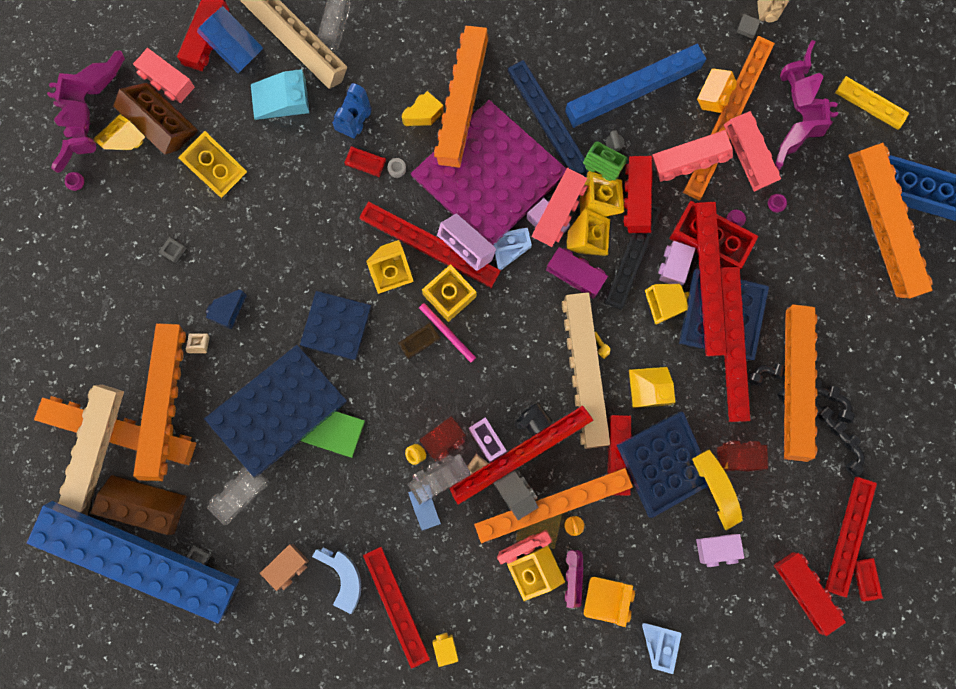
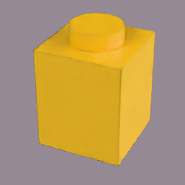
(445, 649)

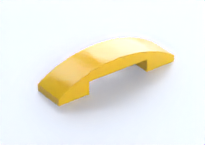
(721, 488)

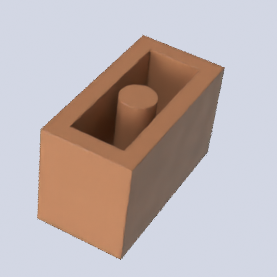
(284, 567)

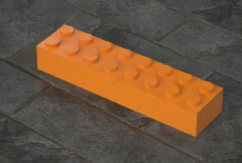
(891, 221)

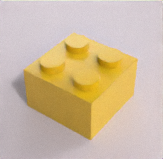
(449, 293)

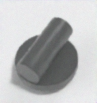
(615, 141)

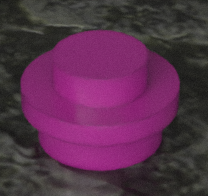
(74, 181)
(777, 203)
(737, 217)

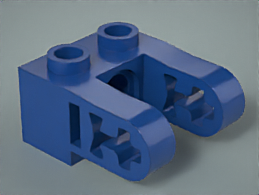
(354, 103)

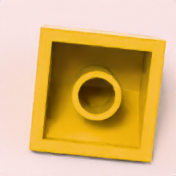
(536, 573)

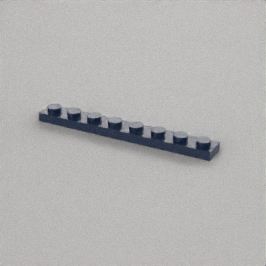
(547, 117)

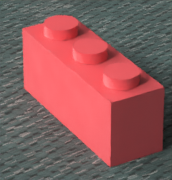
(163, 76)

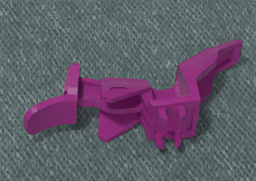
(815, 112)
(75, 113)

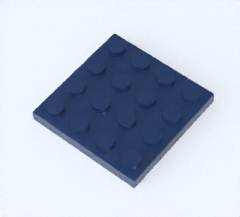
(753, 307)
(663, 464)

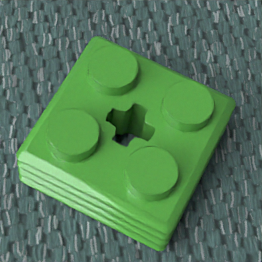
(604, 161)

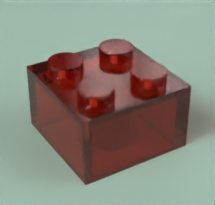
(443, 439)
(744, 457)

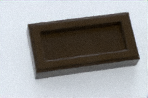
(419, 340)

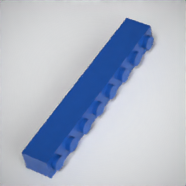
(635, 85)

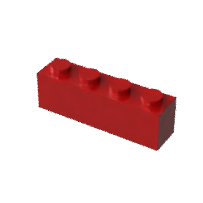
(194, 49)
(639, 194)
(619, 430)
(809, 593)

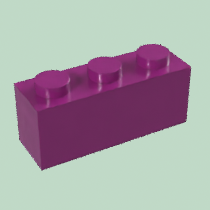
(576, 272)

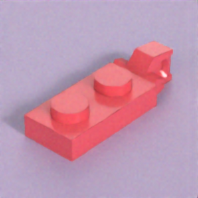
(524, 546)

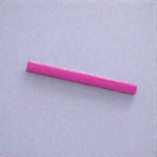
(447, 332)

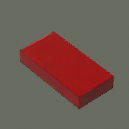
(365, 161)
(867, 580)

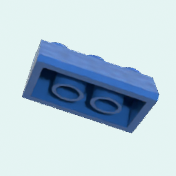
(229, 39)

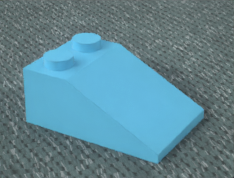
(280, 95)

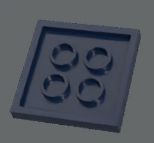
(335, 325)

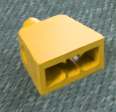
(666, 301)

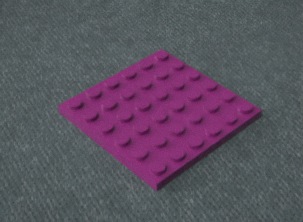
(498, 176)

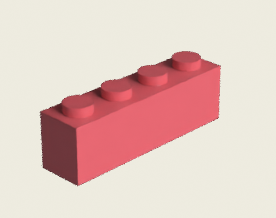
(752, 151)
(693, 156)
(558, 209)

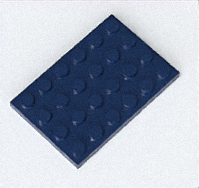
(275, 411)

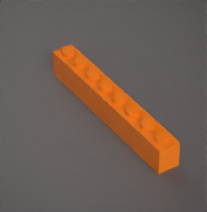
(462, 96)
(800, 383)
(159, 403)
(124, 432)
(556, 505)

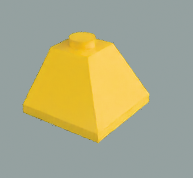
(120, 135)
(602, 195)
(589, 234)
(389, 267)
(651, 387)

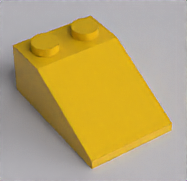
(212, 164)

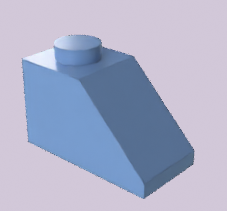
(425, 512)

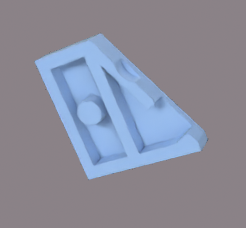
(511, 246)
(662, 647)

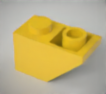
(423, 111)

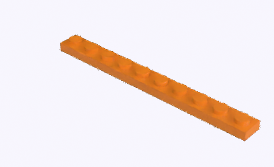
(745, 83)

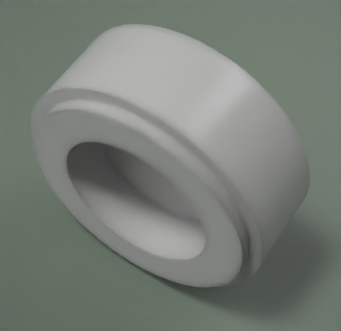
(396, 167)

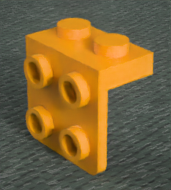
(609, 601)

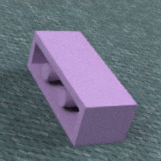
(466, 242)

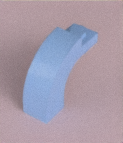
(349, 576)

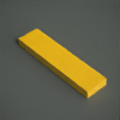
(872, 103)

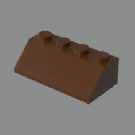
(154, 117)
(139, 505)

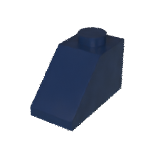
(226, 309)

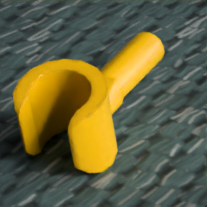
(604, 351)

